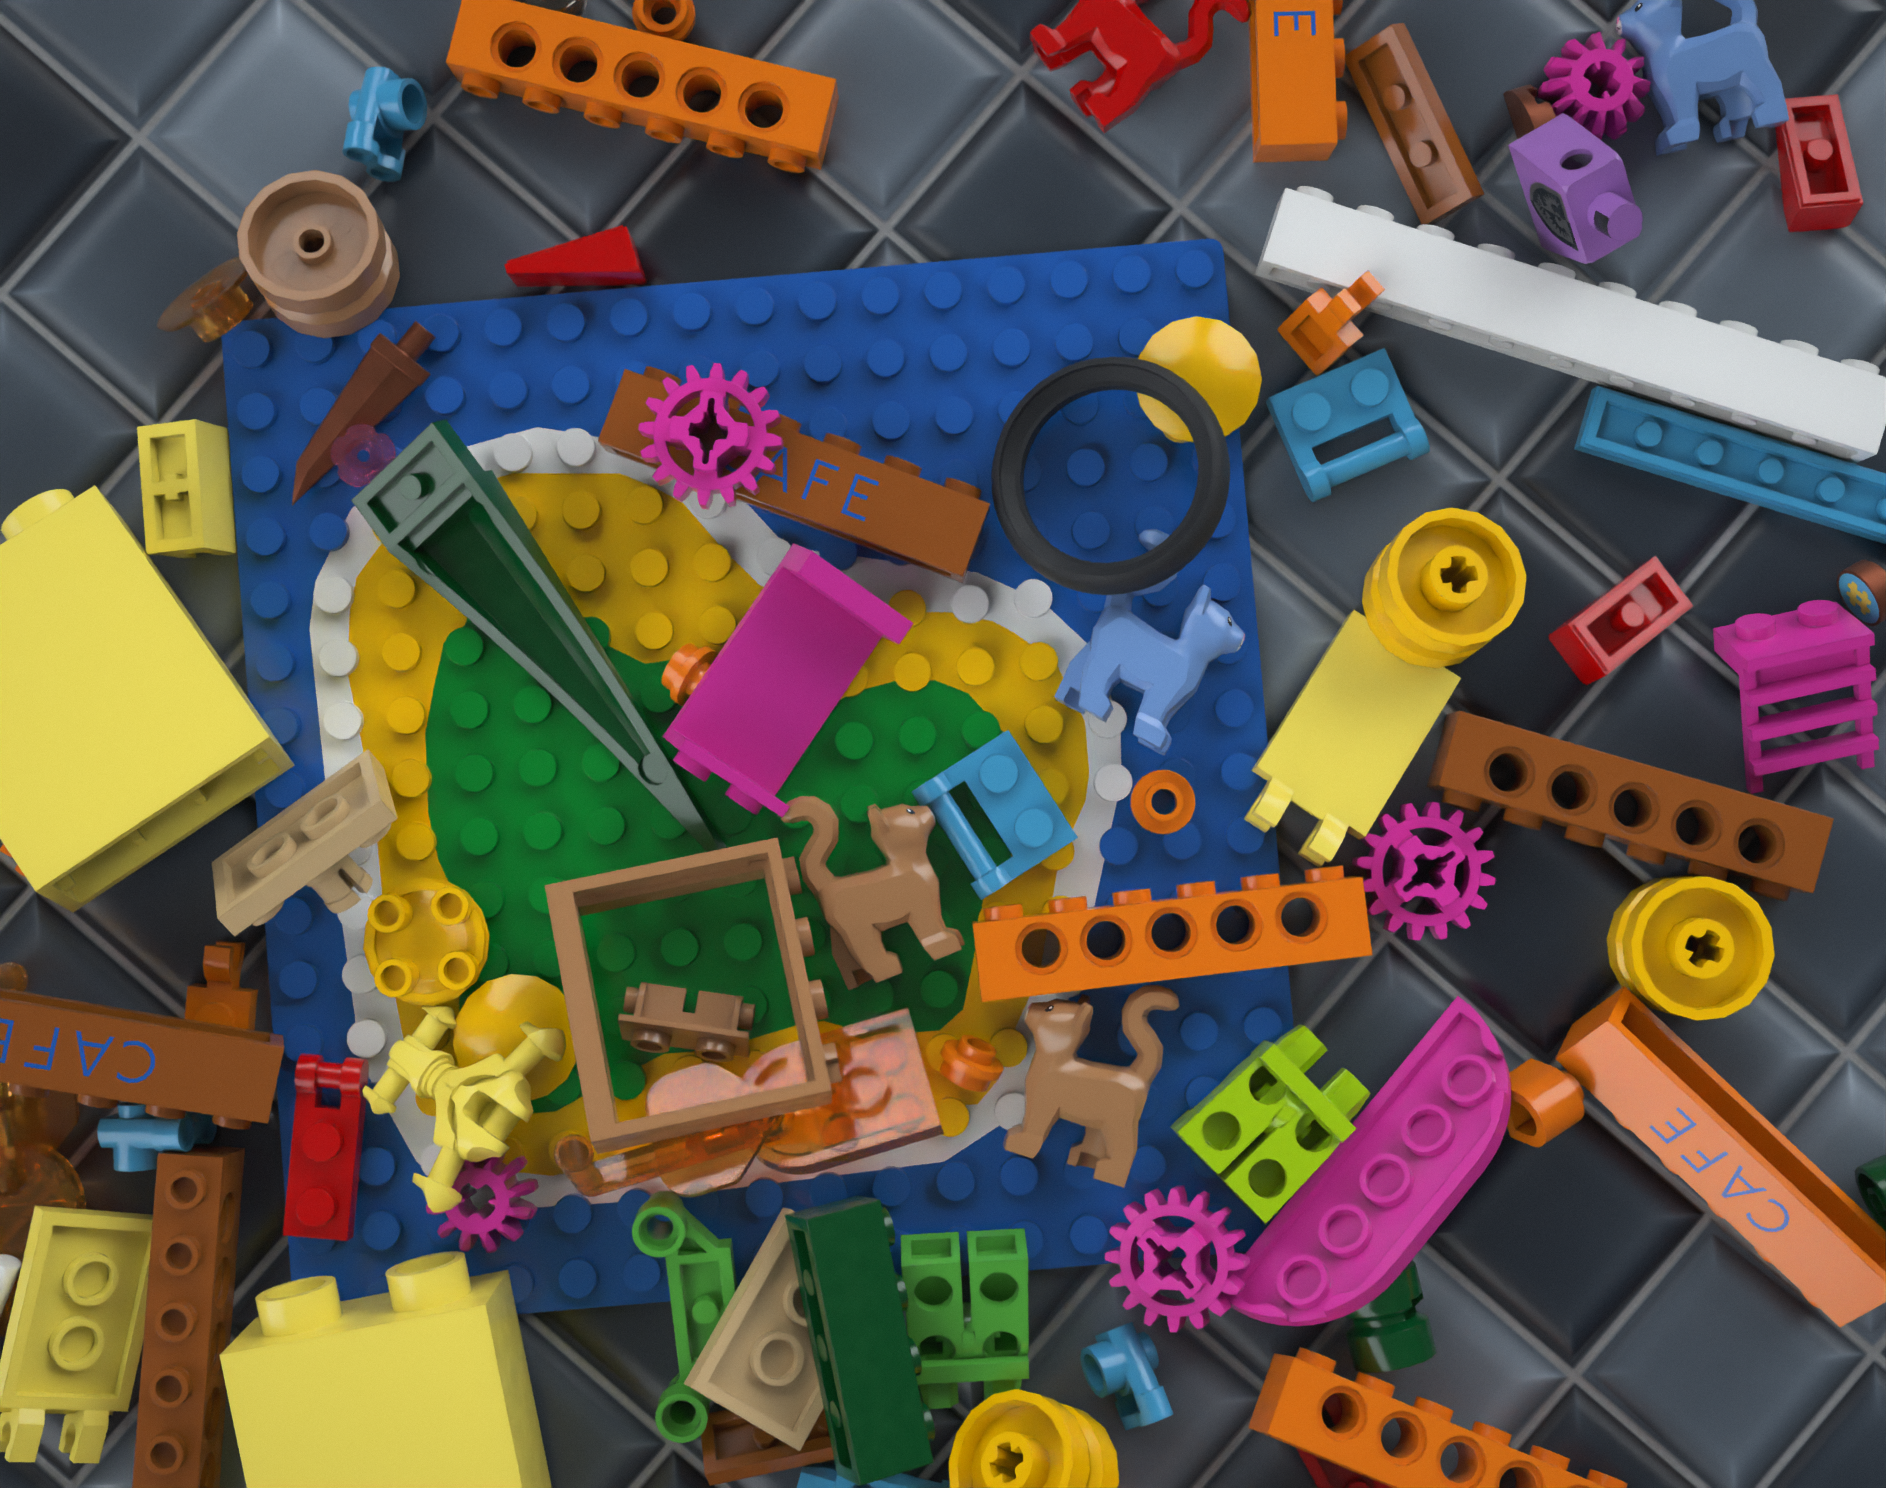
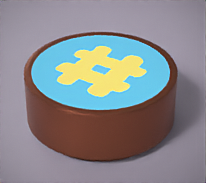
(1864, 591)

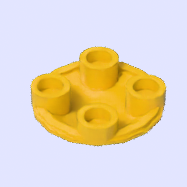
(1213, 362)
(425, 941)
(492, 1021)

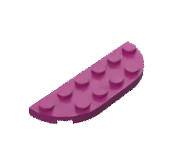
(1387, 1182)

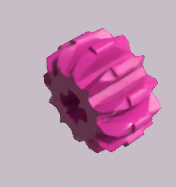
(1618, 90)
(487, 1220)

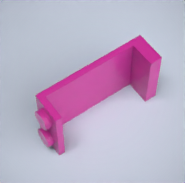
(780, 678)

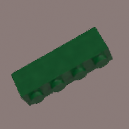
(861, 1338)

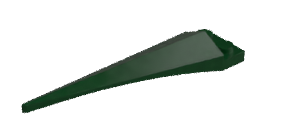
(474, 549)

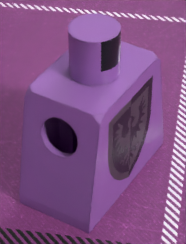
(1579, 208)

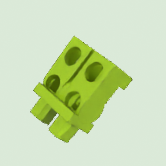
(1274, 1119)

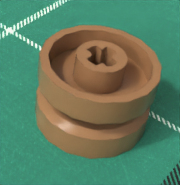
(318, 253)

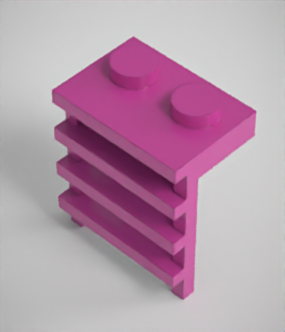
(1795, 657)

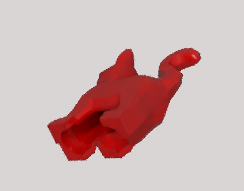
(1130, 49)

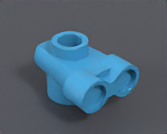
(379, 118)
(141, 1136)
(1124, 1365)

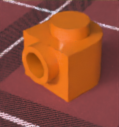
(1543, 1102)

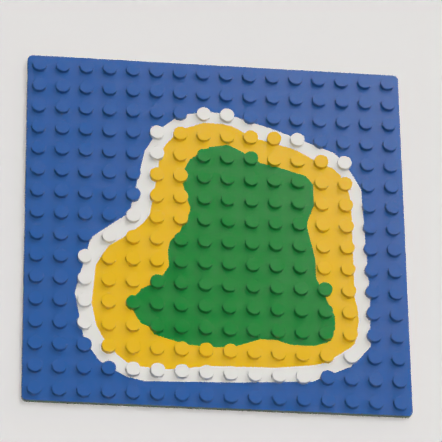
(519, 795)

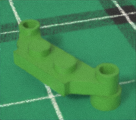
(700, 1289)

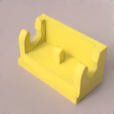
(187, 489)

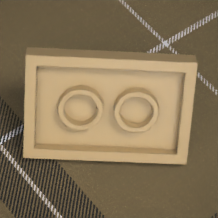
(307, 847)
(761, 1348)

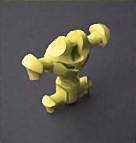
(473, 1103)

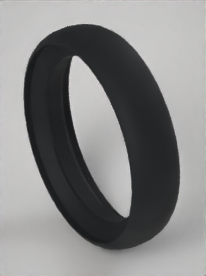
(1045, 401)

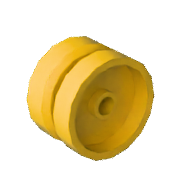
(1444, 588)
(1728, 951)
(1031, 1443)

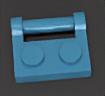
(1340, 405)
(1013, 803)

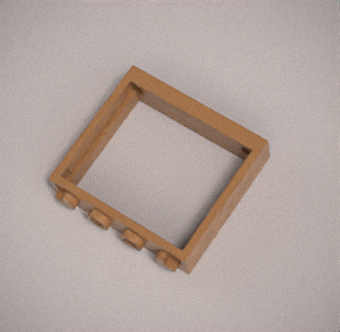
(664, 880)

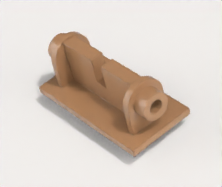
(709, 1031)

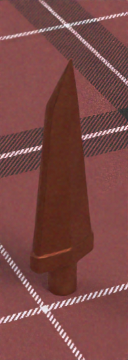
(373, 391)

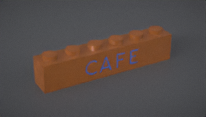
(825, 484)
(137, 1058)

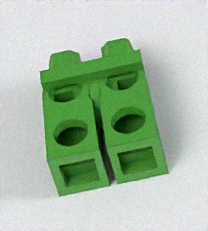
(973, 1338)

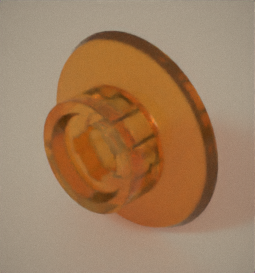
(211, 303)

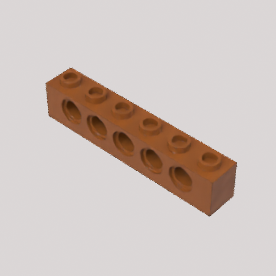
(1789, 837)
(188, 1317)

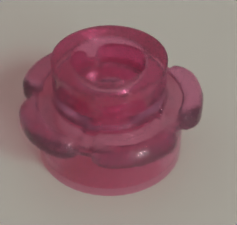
(359, 438)

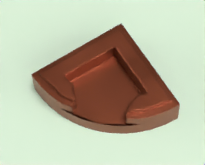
(1525, 111)

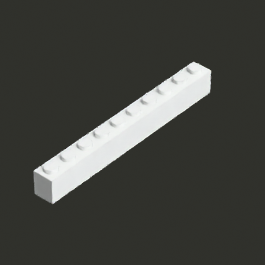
(1579, 326)

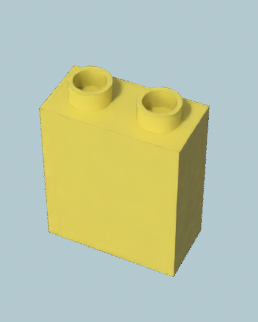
(109, 704)
(387, 1384)

